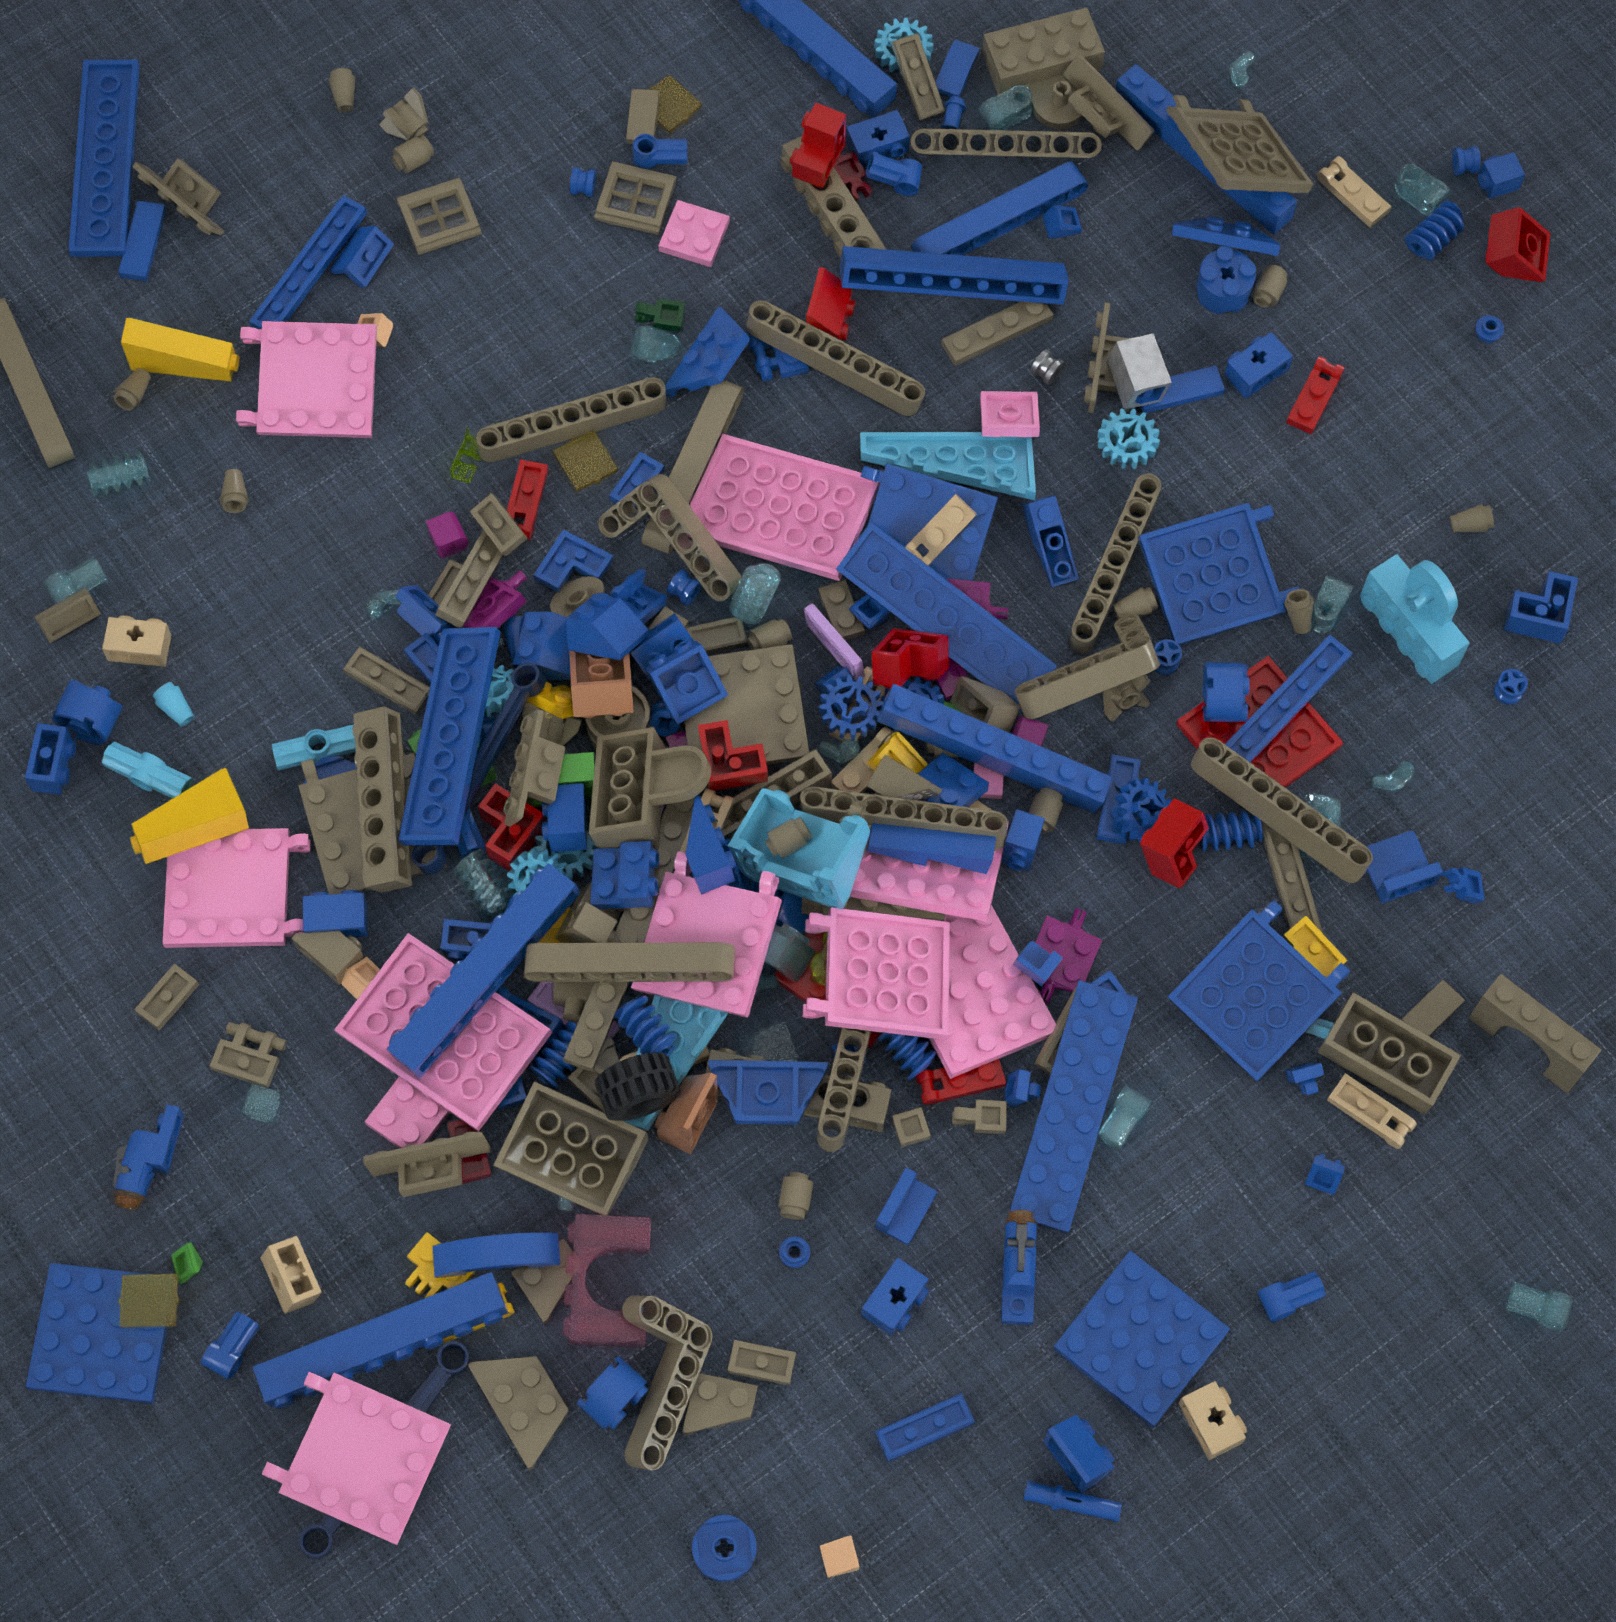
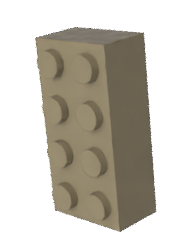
(1389, 1053)

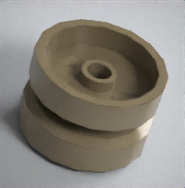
(610, 724)

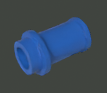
(954, 109)

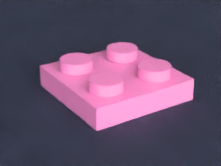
(694, 233)
(1009, 414)
(406, 1115)

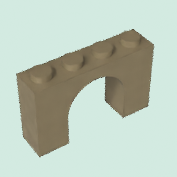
(1512, 1007)

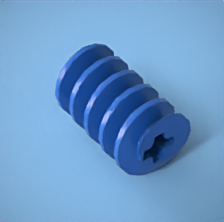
(1436, 231)
(1231, 830)
(645, 1028)
(910, 1051)
(553, 1063)

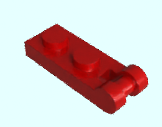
(1315, 396)
(527, 494)
(972, 1082)

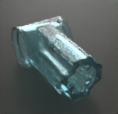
(64, 584)
(1126, 1112)
(1548, 1307)

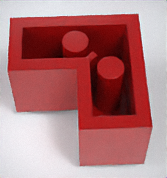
(821, 145)
(909, 654)
(731, 765)
(512, 840)
(1171, 842)

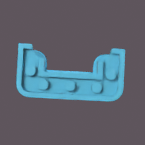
(818, 871)

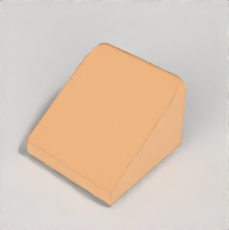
(383, 324)
(359, 976)
(839, 1557)

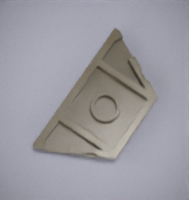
(523, 1402)

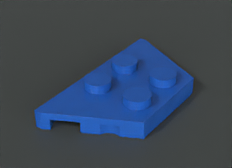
(1234, 235)
(710, 355)
(767, 1089)

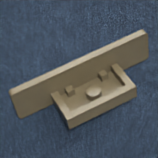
(1104, 105)
(187, 189)
(1099, 369)
(535, 771)
(429, 1164)

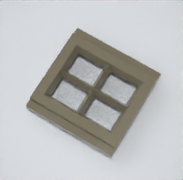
(635, 198)
(439, 216)

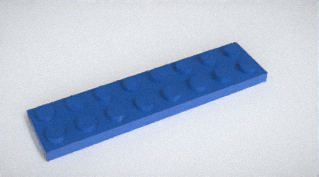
(104, 158)
(937, 606)
(449, 736)
(1074, 1105)

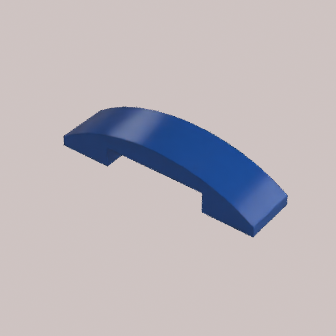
(496, 1252)

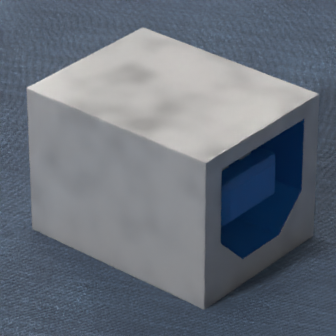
(1138, 371)

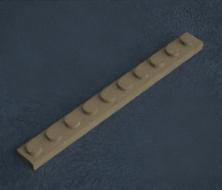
(632, 928)

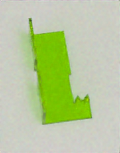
(464, 466)

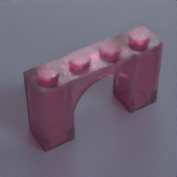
(592, 1238)

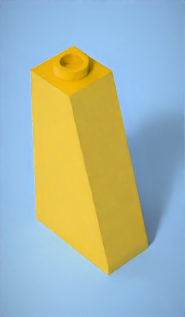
(177, 352)
(190, 819)

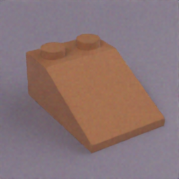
(600, 685)
(688, 1112)

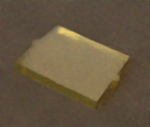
(675, 104)
(585, 461)
(149, 1300)

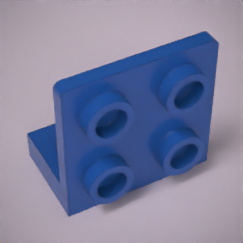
(1401, 867)

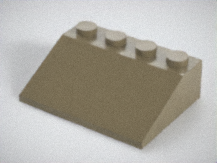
(571, 1149)

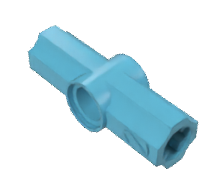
(294, 751)
(145, 770)

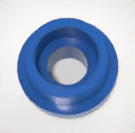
(1485, 334)
(798, 1243)

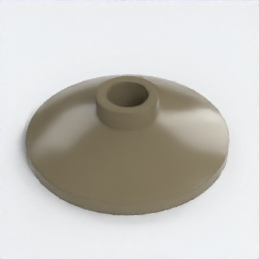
(575, 594)

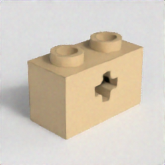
(137, 641)
(290, 1274)
(1213, 1437)

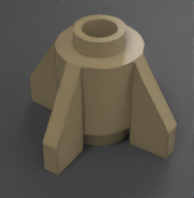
(406, 117)
(1125, 696)
(554, 728)

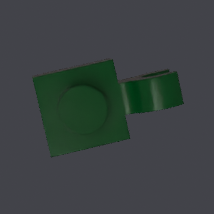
(665, 314)

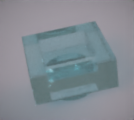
(261, 1104)

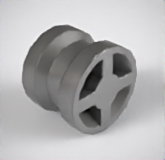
(1047, 367)

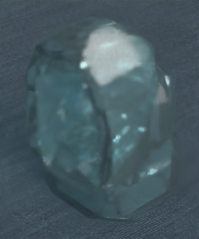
(654, 344)

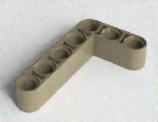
(676, 532)
(1092, 674)
(667, 1376)

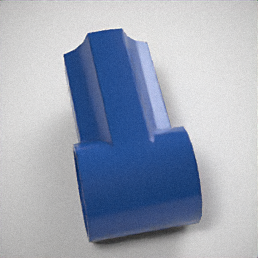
(660, 151)
(902, 174)
(470, 837)
(1284, 1298)
(226, 1353)

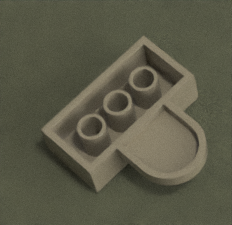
(1038, 56)
(633, 782)

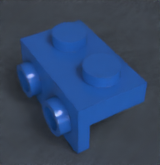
(638, 597)

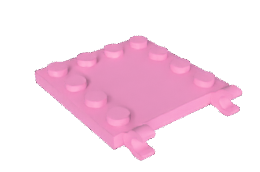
(313, 379)
(232, 891)
(722, 916)
(883, 973)
(362, 1457)

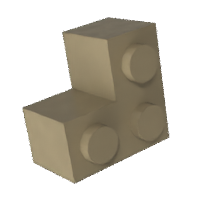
(587, 923)

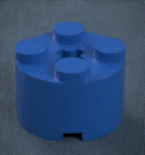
(1225, 280)
(1225, 692)
(87, 712)
(612, 1393)

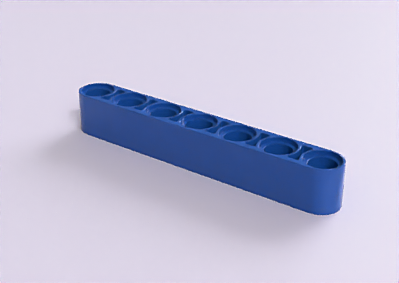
(1004, 212)

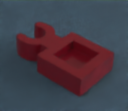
(852, 174)

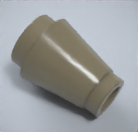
(342, 87)
(132, 389)
(233, 492)
(1473, 520)
(1137, 603)
(1300, 608)

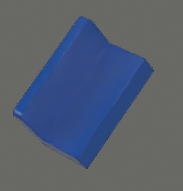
(363, 255)
(420, 612)
(905, 1207)

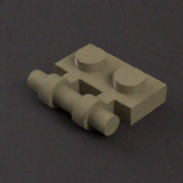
(246, 1063)

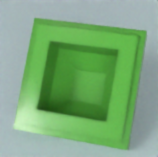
(186, 1262)

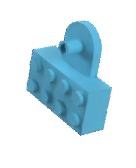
(1418, 614)

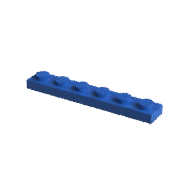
(310, 263)
(1289, 699)

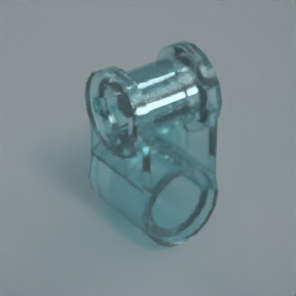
(1005, 109)
(1422, 190)
(1330, 601)

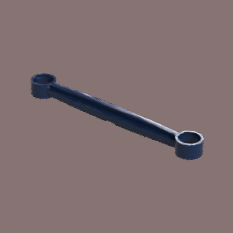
(488, 752)
(420, 1400)

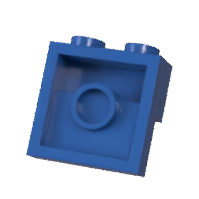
(686, 680)
(625, 876)

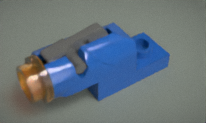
(143, 1155)
(1019, 1268)

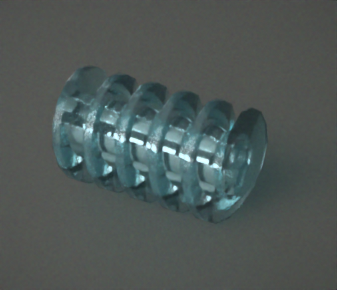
(118, 473)
(754, 593)
(480, 884)

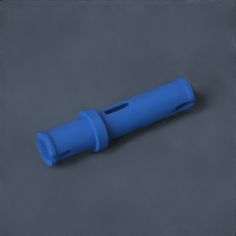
(1072, 1501)

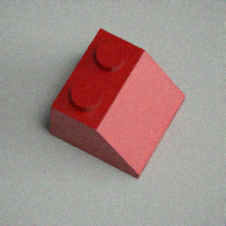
(1517, 246)
(830, 305)

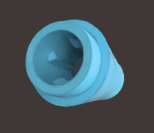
(172, 702)

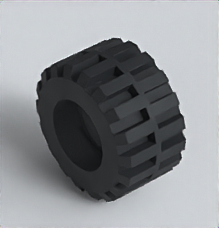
(637, 1086)

